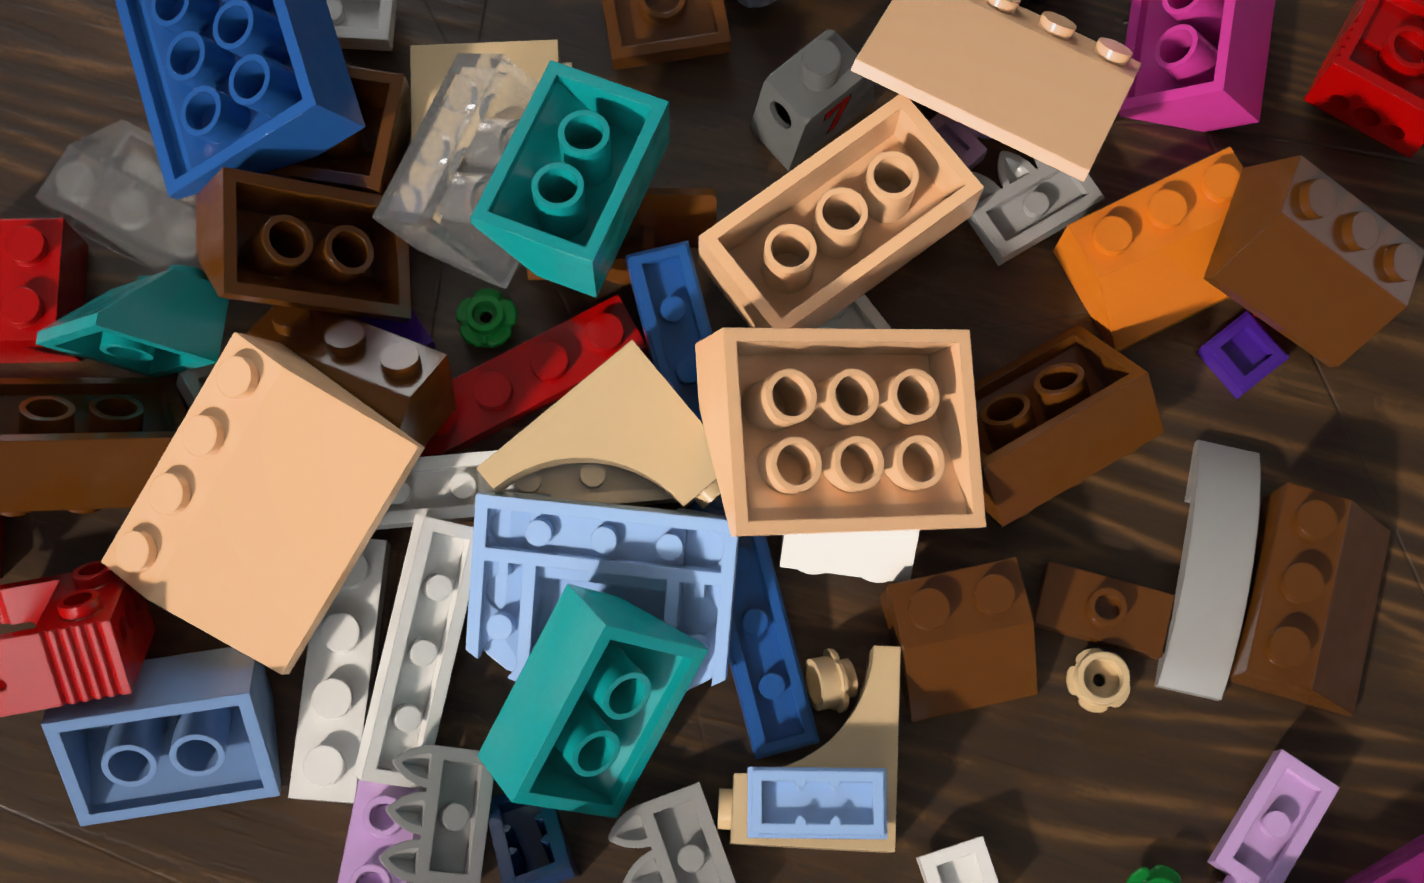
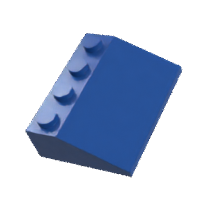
(238, 84)

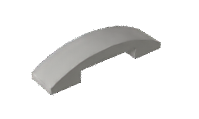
(1212, 571)

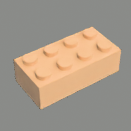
(840, 221)

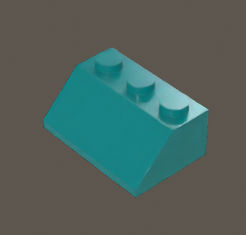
(574, 176)
(590, 705)

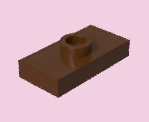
(1103, 610)

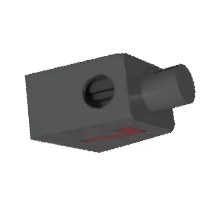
(816, 94)

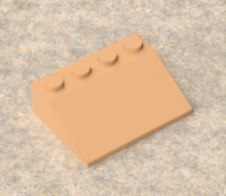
(1004, 74)
(842, 429)
(262, 502)

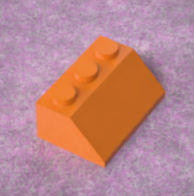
(1148, 253)

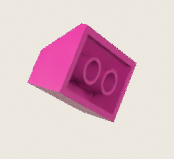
(1198, 62)

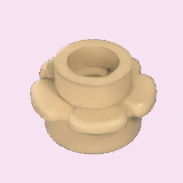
(1115, 675)
(830, 681)

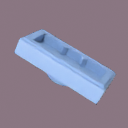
(817, 803)

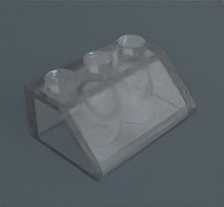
(452, 163)
(117, 196)

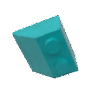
(147, 325)

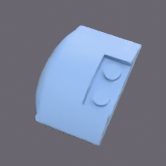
(656, 558)

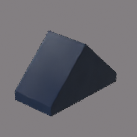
(530, 843)

